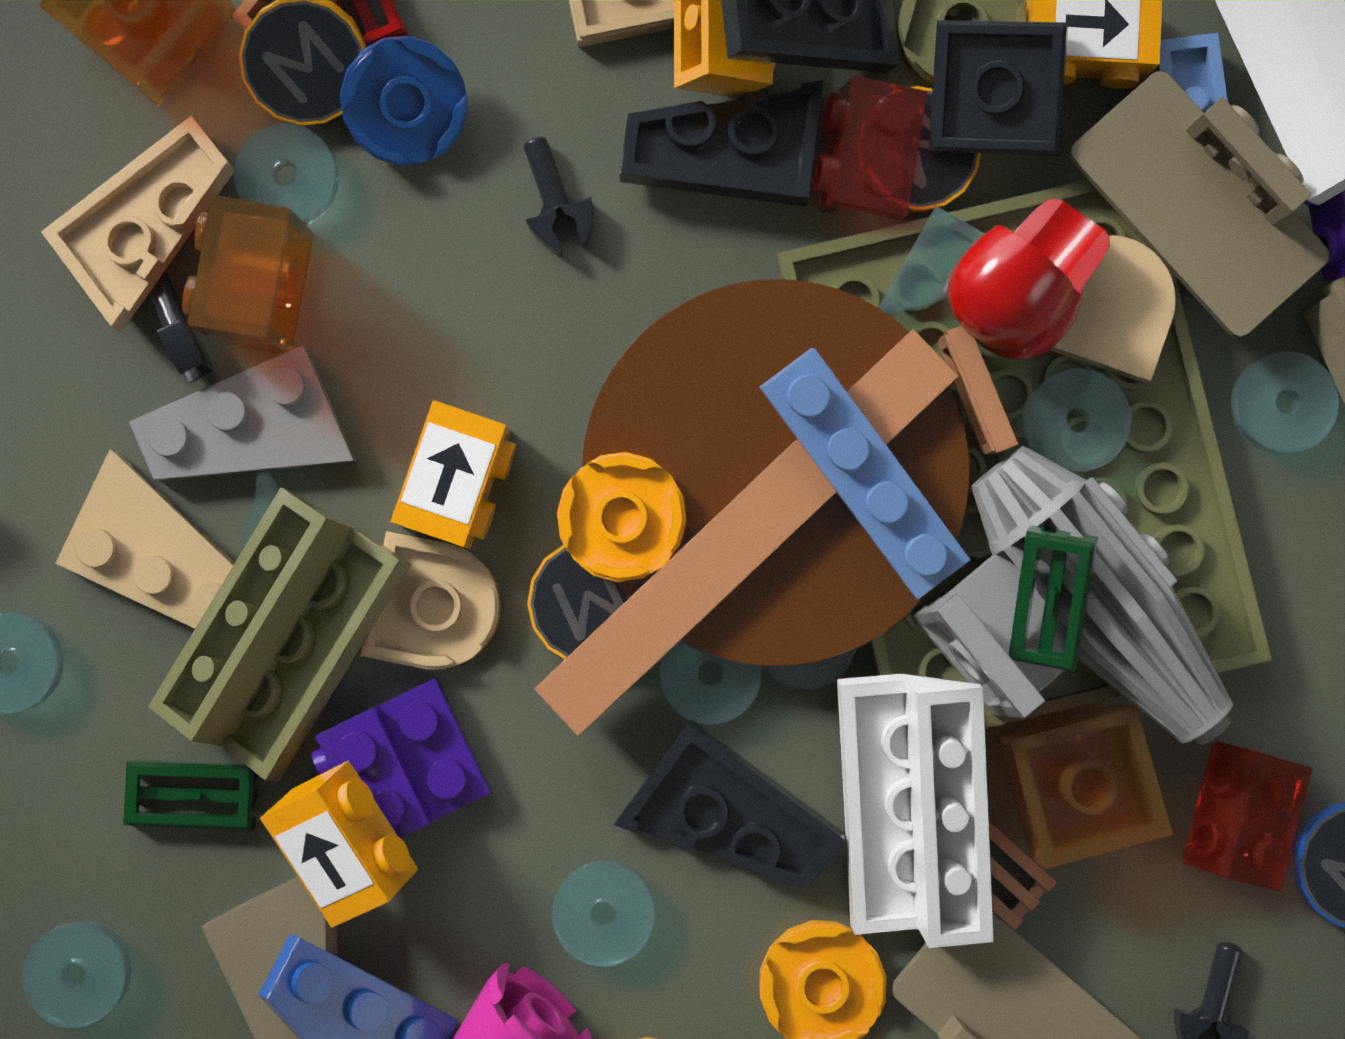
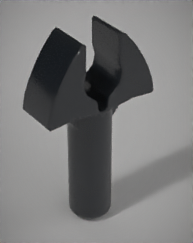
(554, 199)
(178, 338)
(1216, 999)

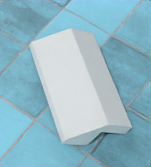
(1299, 72)
(916, 807)

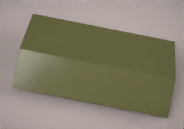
(279, 635)

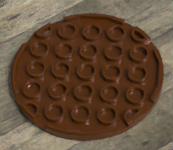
(697, 410)

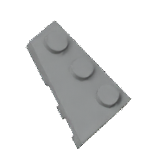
(247, 423)

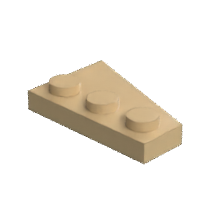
(139, 220)
(143, 546)

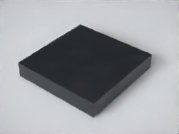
(998, 87)

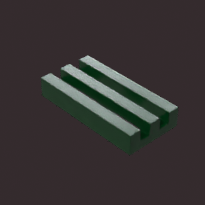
(1061, 544)
(245, 795)

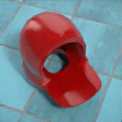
(1026, 285)

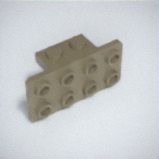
(1205, 199)
(1000, 993)

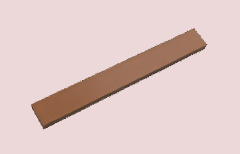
(732, 546)

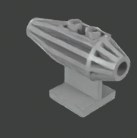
(1133, 621)

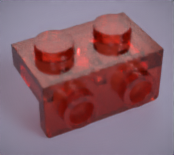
(870, 148)
(1247, 816)

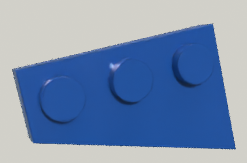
(336, 1000)

